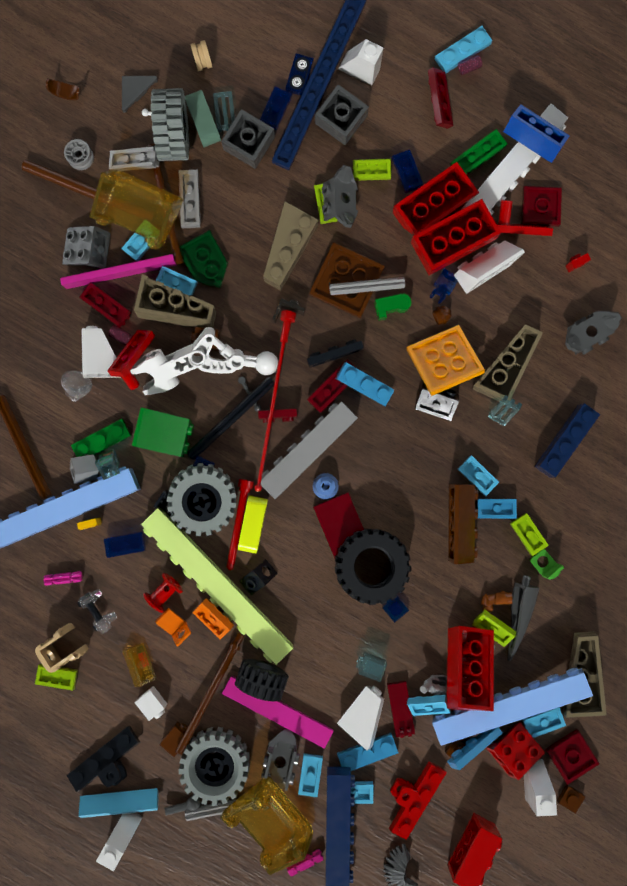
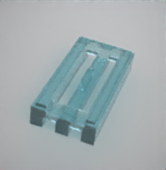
(226, 126)
(509, 404)

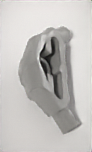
(435, 685)

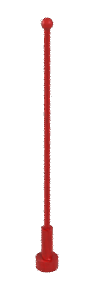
(287, 317)

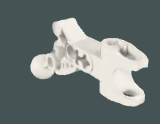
(168, 367)

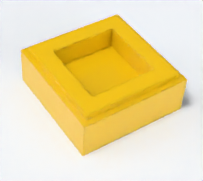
(89, 523)

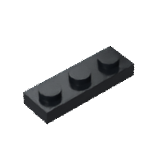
(335, 353)

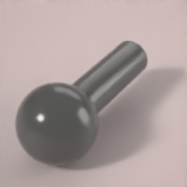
(191, 805)

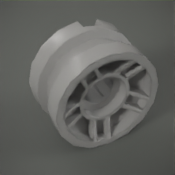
(73, 149)

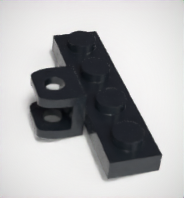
(105, 762)

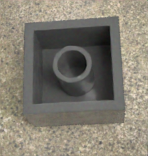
(341, 114)
(248, 139)

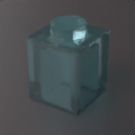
(371, 666)

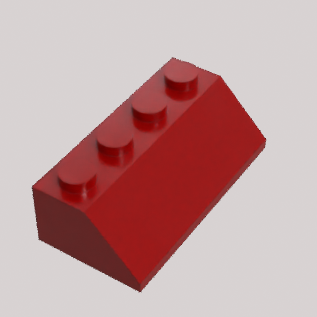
(435, 200)
(470, 669)

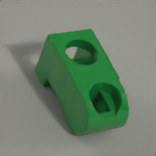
(391, 304)

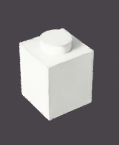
(151, 704)

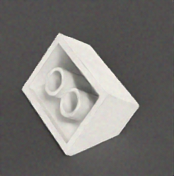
(487, 265)

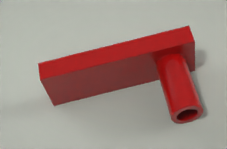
(505, 226)
(129, 356)

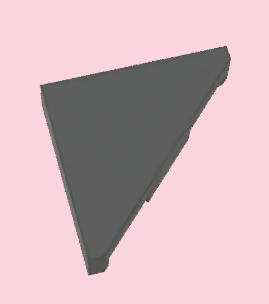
(134, 89)

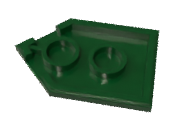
(205, 259)

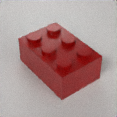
(475, 852)

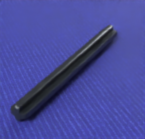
(231, 418)

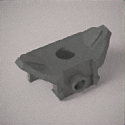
(340, 197)
(605, 323)
(285, 746)

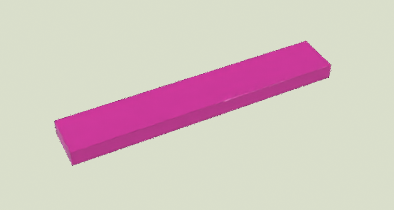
(118, 271)
(282, 715)

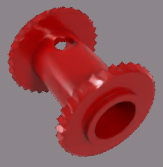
(162, 594)

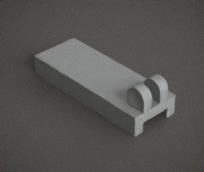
(133, 159)

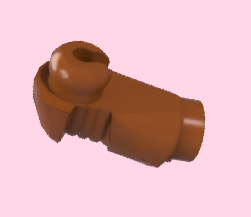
(498, 598)

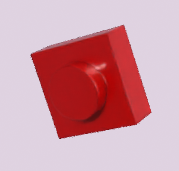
(577, 261)

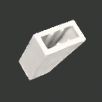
(363, 61)
(96, 353)
(363, 716)
(539, 790)
(119, 840)

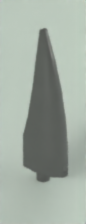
(522, 608)

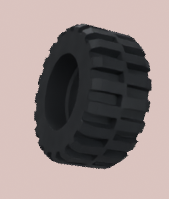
(391, 584)

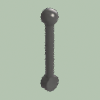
(242, 380)

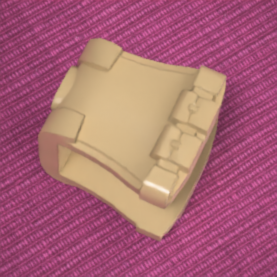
(47, 648)

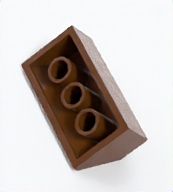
(462, 524)

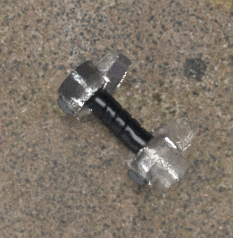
(101, 622)

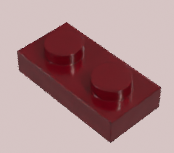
(286, 415)

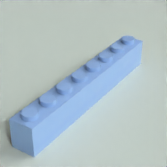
(67, 506)
(514, 706)

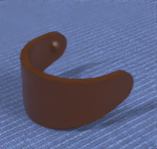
(63, 90)

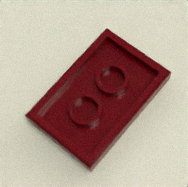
(338, 520)

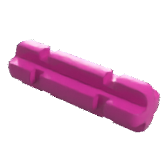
(63, 578)
(309, 861)

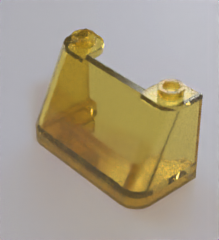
(135, 206)
(272, 823)

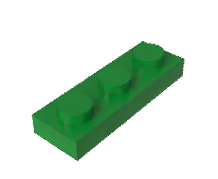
(481, 152)
(102, 439)

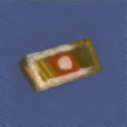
(139, 665)

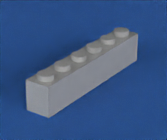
(308, 450)

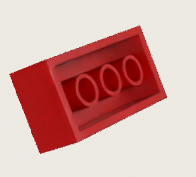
(455, 237)

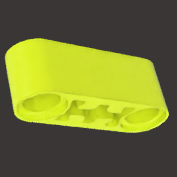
(252, 524)

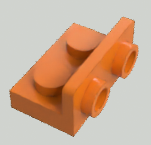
(213, 618)

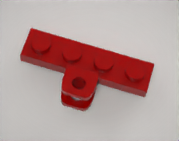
(414, 798)

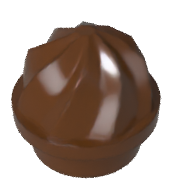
(442, 314)

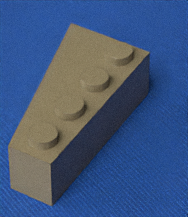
(289, 243)
(172, 306)
(509, 366)
(586, 655)

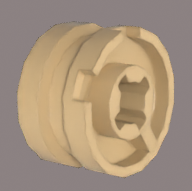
(201, 55)

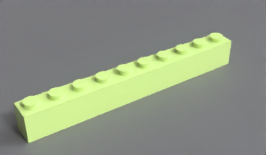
(217, 585)

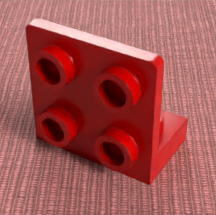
(516, 751)

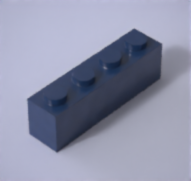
(567, 440)

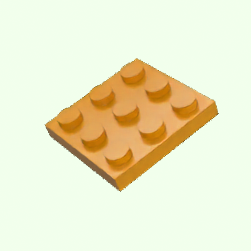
(445, 360)

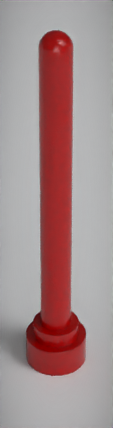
(245, 487)

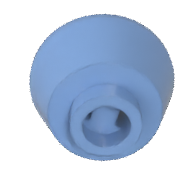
(323, 492)

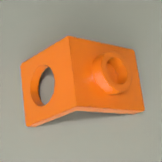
(173, 625)

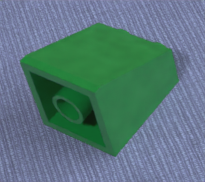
(162, 432)

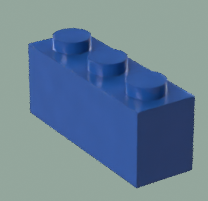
(536, 133)

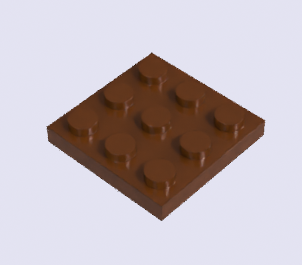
(343, 267)

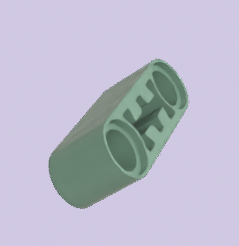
(202, 118)

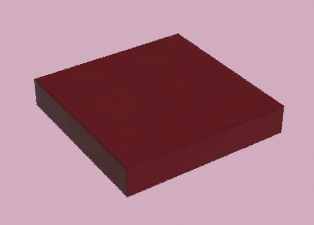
(541, 206)
(572, 756)

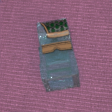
(108, 464)

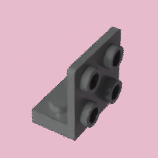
(86, 247)

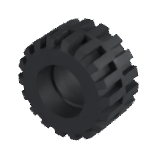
(261, 680)

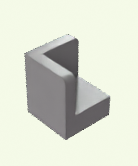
(83, 469)

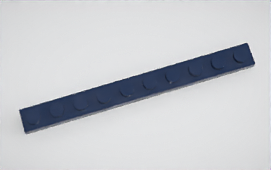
(318, 83)

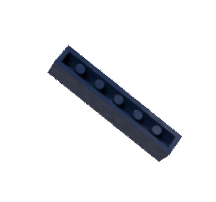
(338, 826)

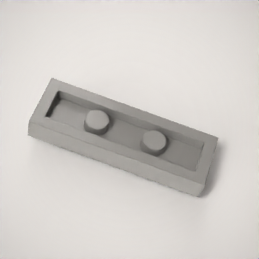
(191, 200)

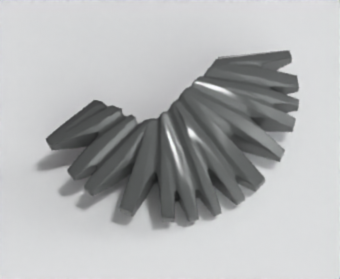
(397, 868)

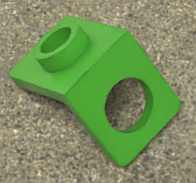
(551, 570)

